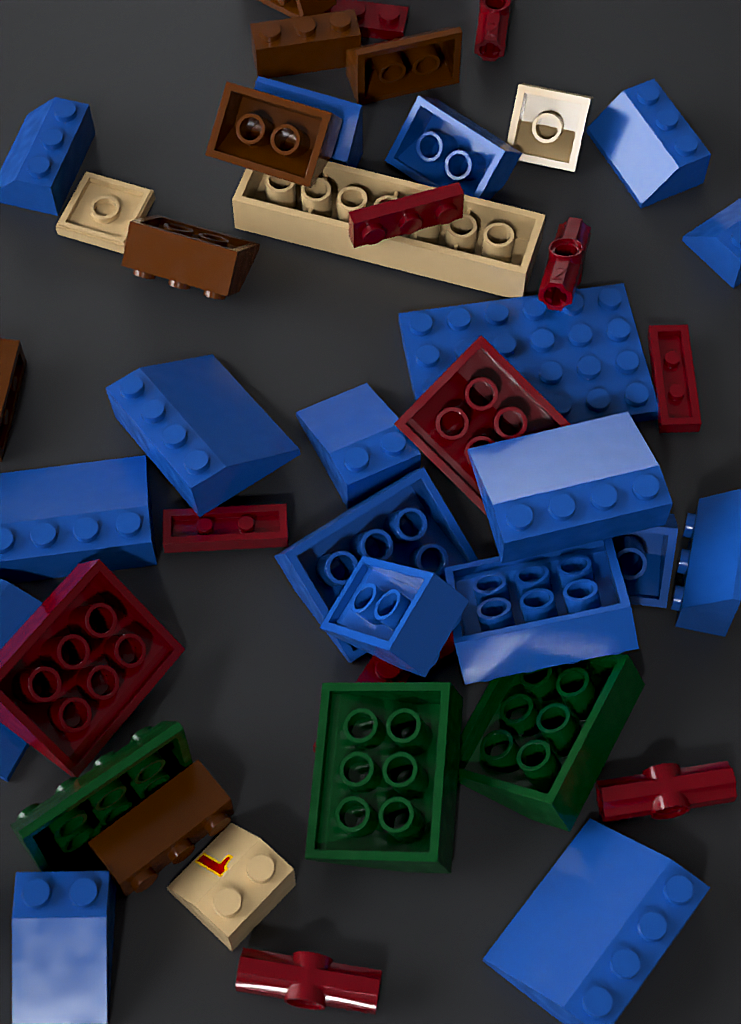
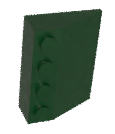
(547, 736)
(386, 776)
(85, 806)

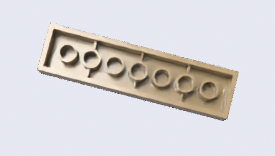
(484, 250)

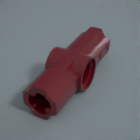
(492, 29)
(565, 264)
(665, 791)
(308, 980)

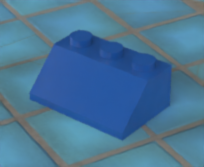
(349, 142)
(649, 144)
(446, 148)
(47, 156)
(719, 243)
(647, 563)
(710, 566)

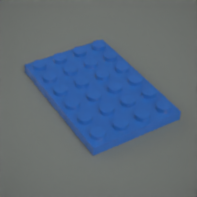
(577, 358)

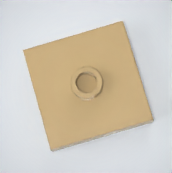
(102, 211)

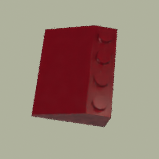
(474, 405)
(81, 666)

